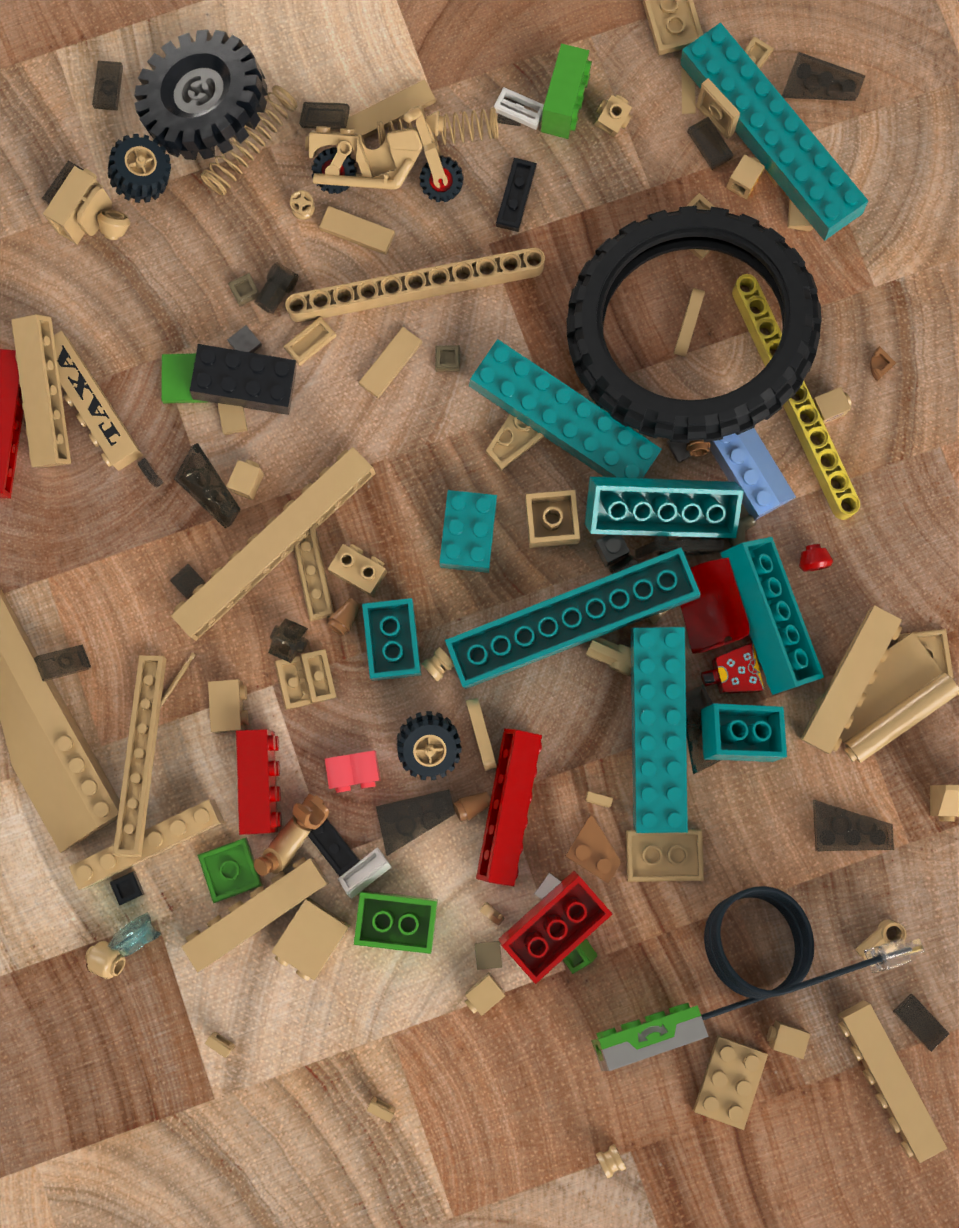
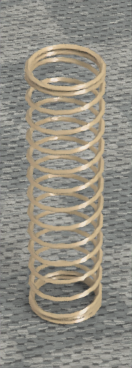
(492, 126)
(206, 176)

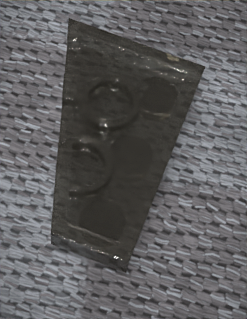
(821, 80)
(690, 547)

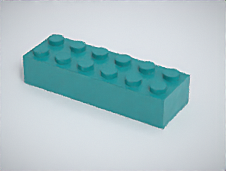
(663, 507)
(773, 616)

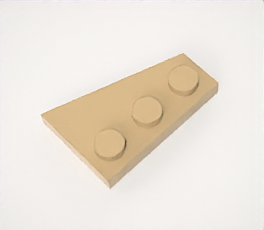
(511, 442)

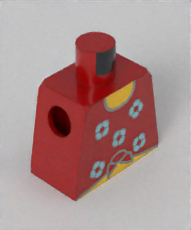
(735, 672)

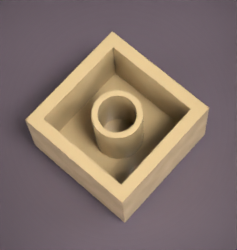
(552, 519)

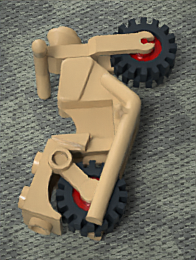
(390, 163)

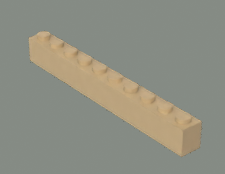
(273, 544)

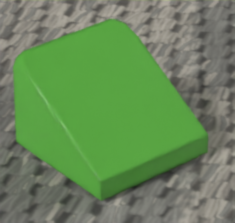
(580, 957)

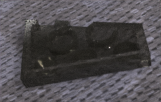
(206, 486)
(695, 701)
(412, 817)
(847, 831)

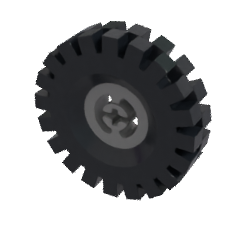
(201, 94)

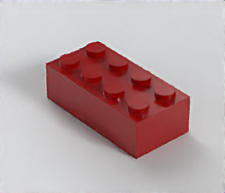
(257, 781)
(554, 927)

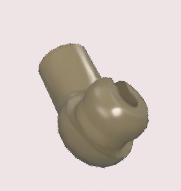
(744, 524)

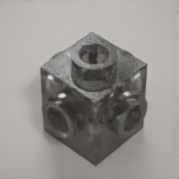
(288, 640)

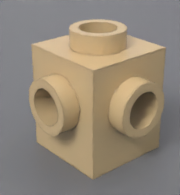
(607, 120)

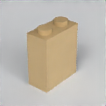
(310, 939)

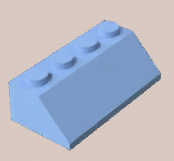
(751, 466)

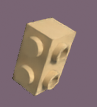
(357, 569)

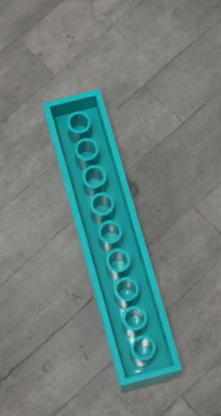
(776, 133)
(573, 618)

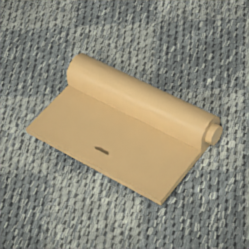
(901, 696)

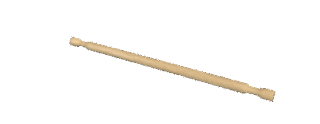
(176, 680)

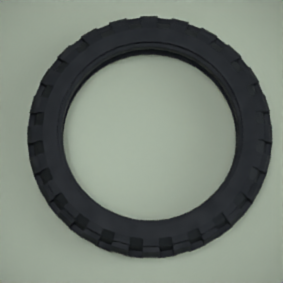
(684, 230)

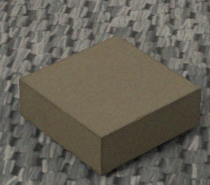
(244, 289)
(447, 358)
(488, 955)

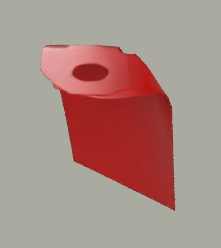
(717, 610)

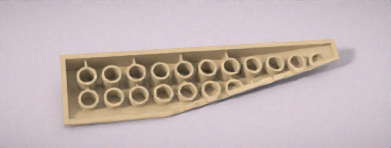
(48, 744)

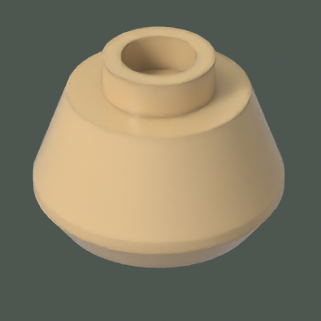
(113, 224)

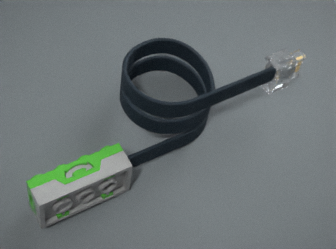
(686, 1024)

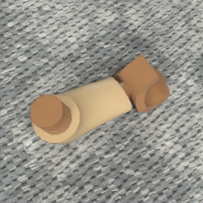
(286, 844)

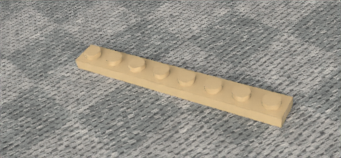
(139, 756)

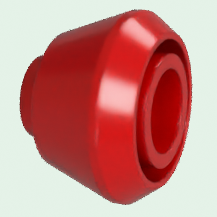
(815, 558)

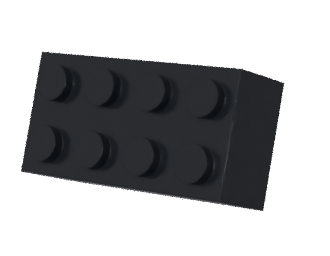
(243, 379)

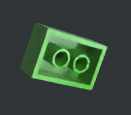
(566, 91)
(395, 922)

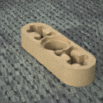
(689, 322)
(481, 734)

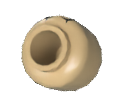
(104, 961)

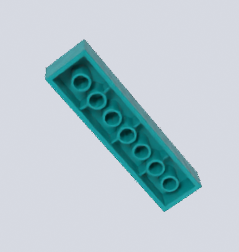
(562, 414)
(659, 730)

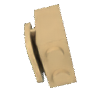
(77, 205)

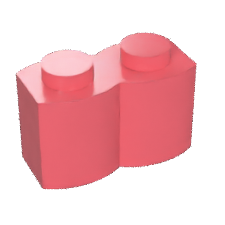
(352, 770)

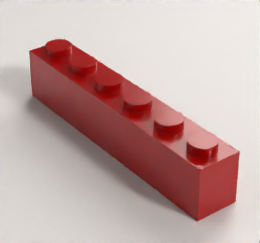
(10, 419)
(509, 807)

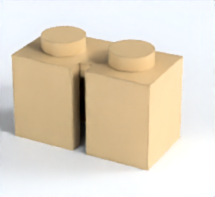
(226, 706)

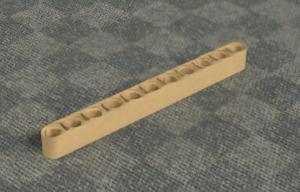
(424, 276)

